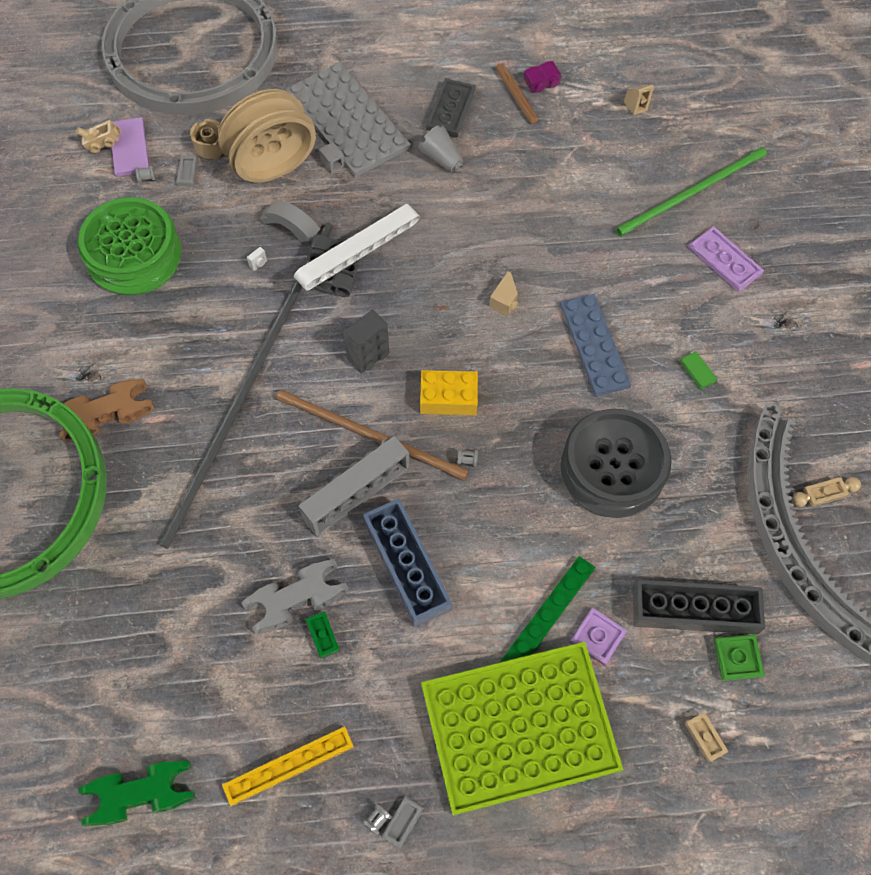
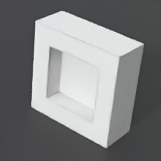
(257, 259)

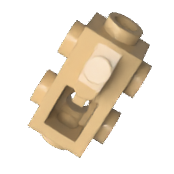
(99, 136)

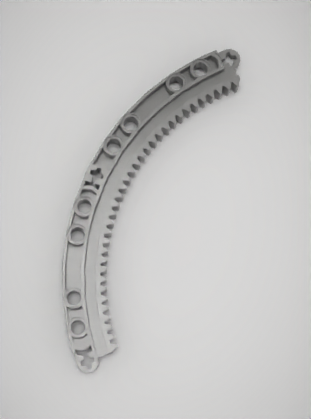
(784, 544)

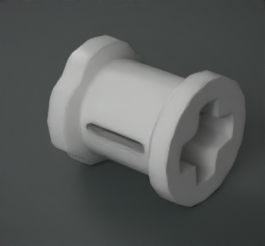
(145, 173)
(467, 457)
(376, 819)

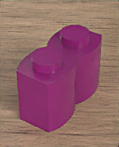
(542, 77)

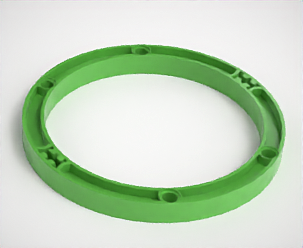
(90, 500)

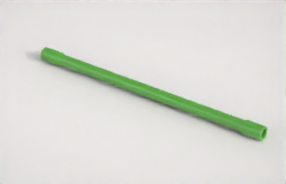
(631, 225)

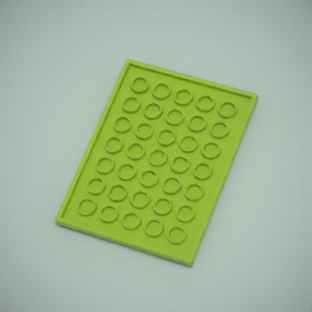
(520, 728)

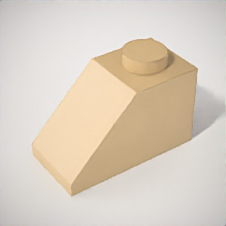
(638, 98)
(505, 296)

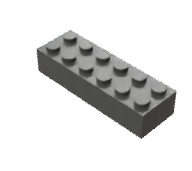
(698, 607)

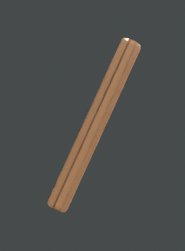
(517, 93)

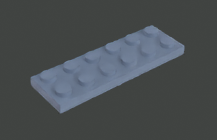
(595, 345)

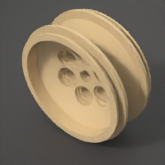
(266, 135)

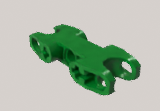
(120, 796)

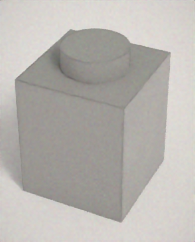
(332, 157)

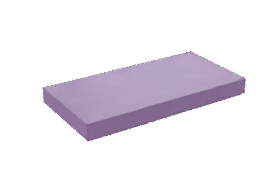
(131, 147)
(726, 259)

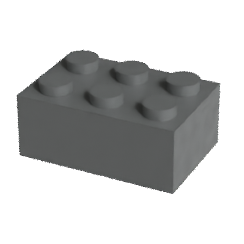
(367, 341)

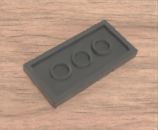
(451, 106)

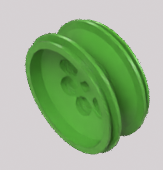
(129, 246)

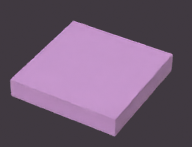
(600, 635)

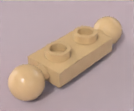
(826, 492)

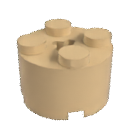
(205, 139)

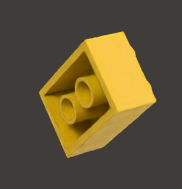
(449, 392)

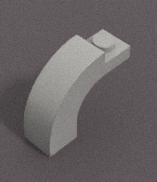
(292, 218)

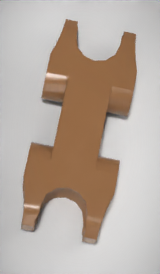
(118, 405)

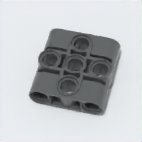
(341, 282)

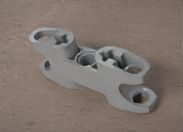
(295, 596)

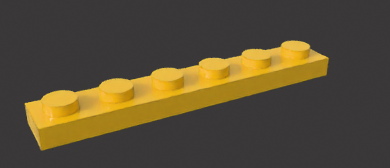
(287, 766)

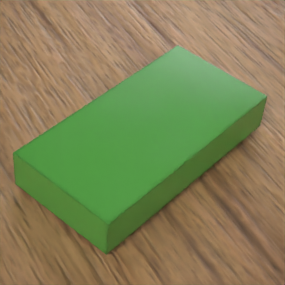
(698, 370)

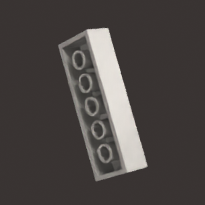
(354, 485)

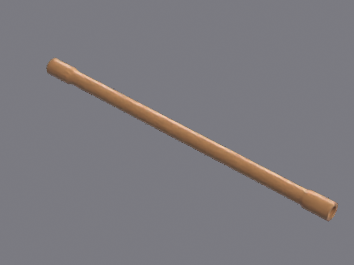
(293, 400)

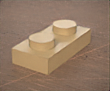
(706, 737)

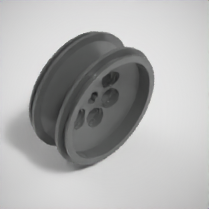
(610, 432)

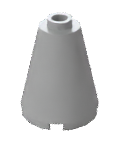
(441, 149)

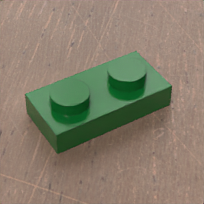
(322, 635)

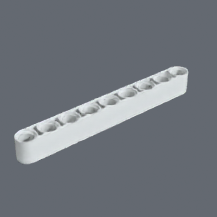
(356, 247)

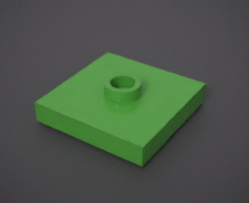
(738, 657)

